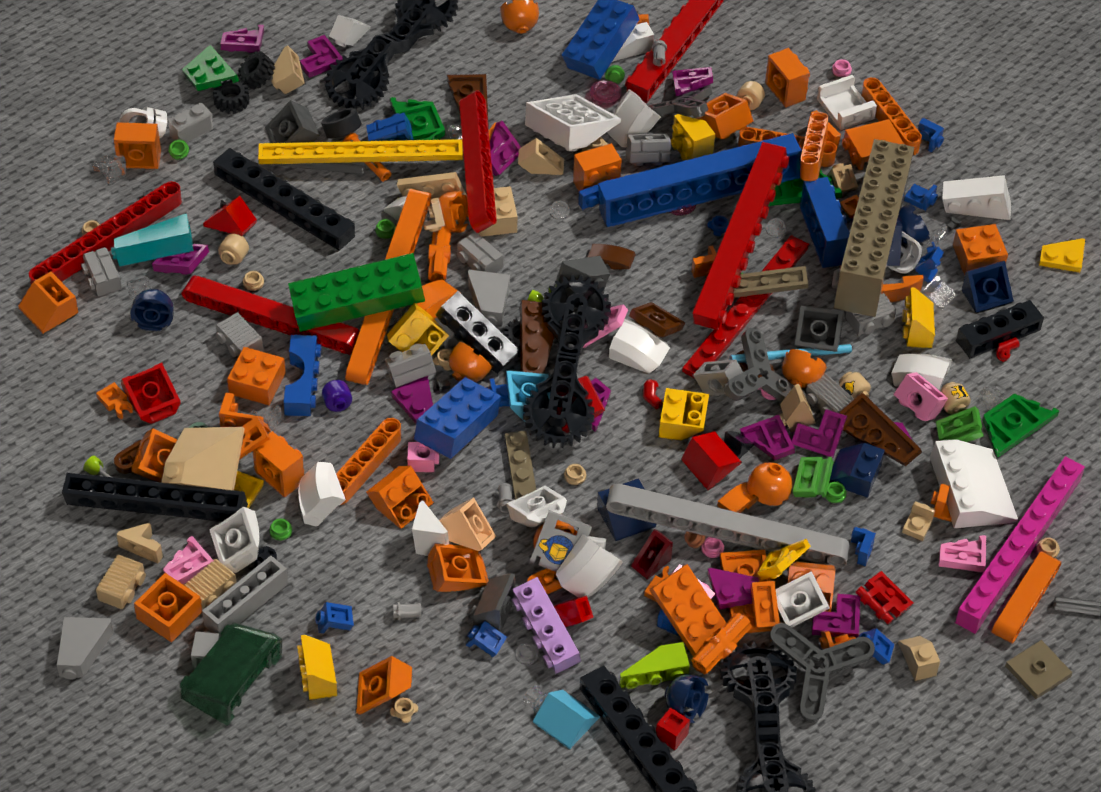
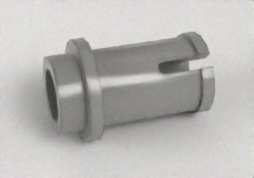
(659, 48)
(505, 496)
(406, 610)

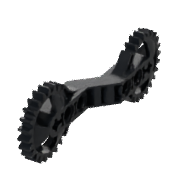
(371, 81)
(579, 413)
(763, 695)

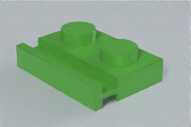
(961, 426)
(813, 477)

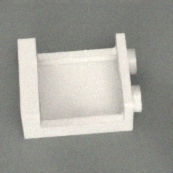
(845, 103)

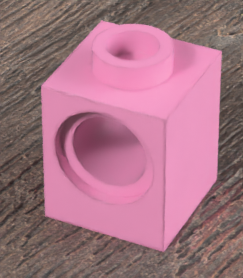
(422, 457)

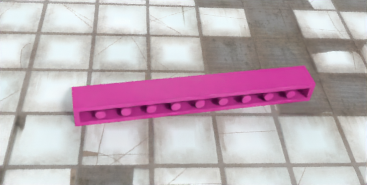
(1019, 545)

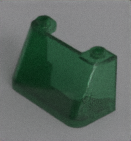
(230, 670)

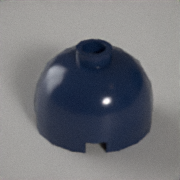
(912, 224)
(152, 310)
(687, 692)

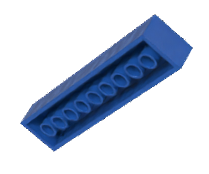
(687, 182)

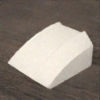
(635, 118)
(637, 347)
(930, 367)
(319, 493)
(533, 508)
(237, 539)
(587, 568)

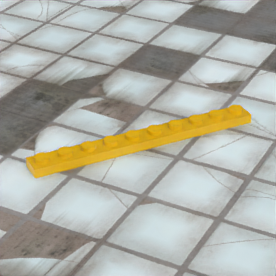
(360, 151)

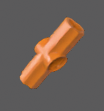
(439, 254)
(721, 643)

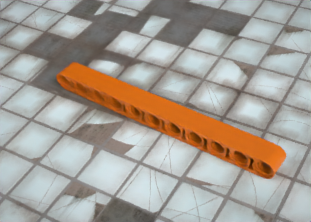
(376, 325)

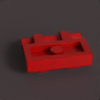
(888, 594)

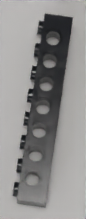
(284, 199)
(152, 497)
(603, 681)

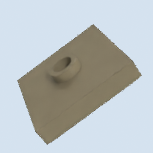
(1038, 669)

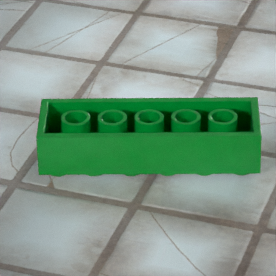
(356, 292)

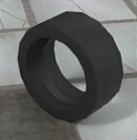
(341, 123)

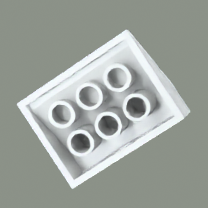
(569, 120)
(976, 484)

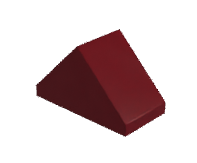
(653, 555)

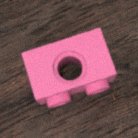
(932, 398)

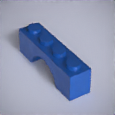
(299, 395)

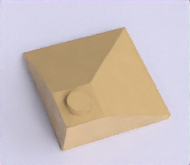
(205, 458)

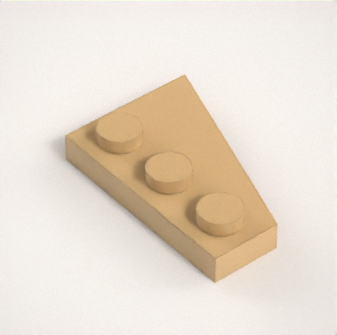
(434, 184)

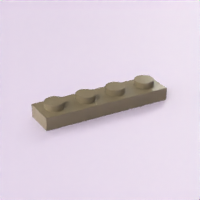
(772, 281)
(520, 463)

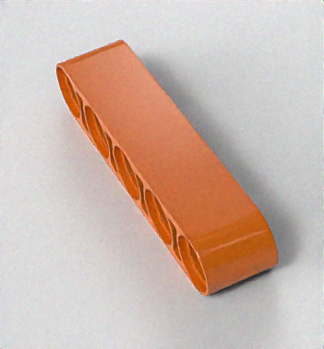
(889, 109)
(752, 135)
(814, 146)
(369, 457)
(1026, 597)

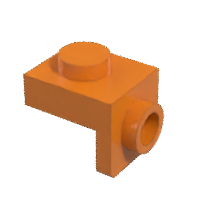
(939, 501)

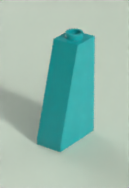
(154, 241)

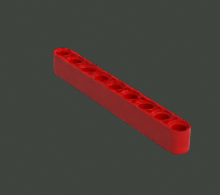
(477, 162)
(133, 218)
(265, 313)

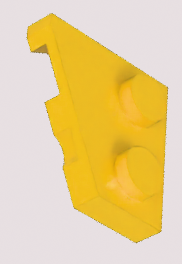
(1063, 255)
(781, 559)

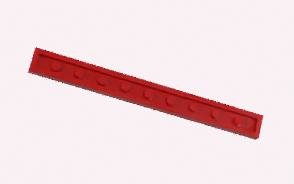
(743, 310)

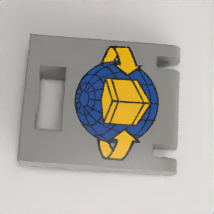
(556, 544)

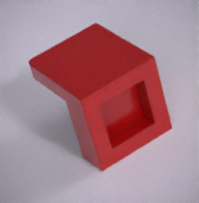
(574, 611)
(672, 728)

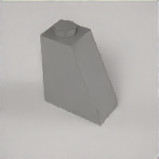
(489, 294)
(81, 644)

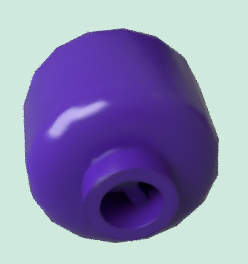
(336, 395)

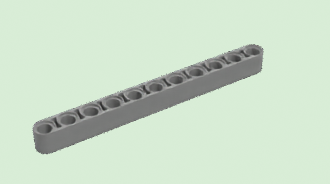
(724, 524)

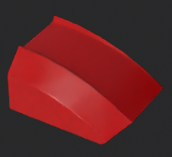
(151, 394)

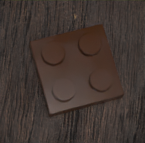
(656, 319)

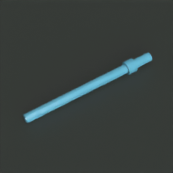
(772, 355)

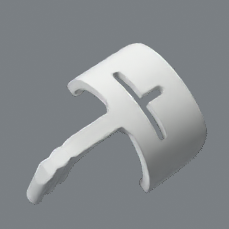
(160, 119)
(906, 262)

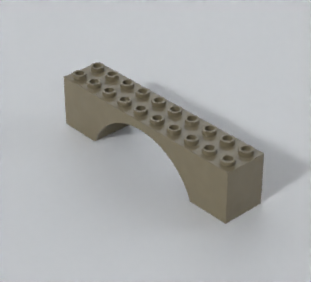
(873, 228)

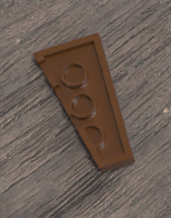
(466, 84)
(534, 338)
(875, 428)

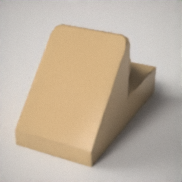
(138, 542)

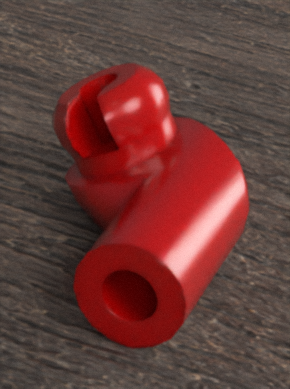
(1004, 348)
(649, 391)

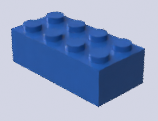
(600, 37)
(824, 221)
(457, 417)

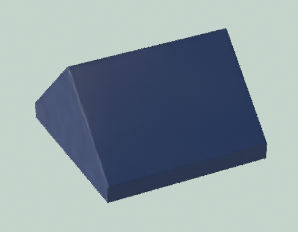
(987, 286)

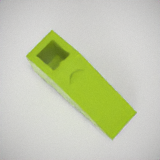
(658, 666)

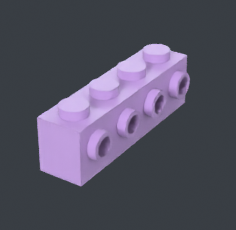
(546, 625)

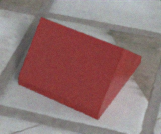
(232, 218)
(709, 459)

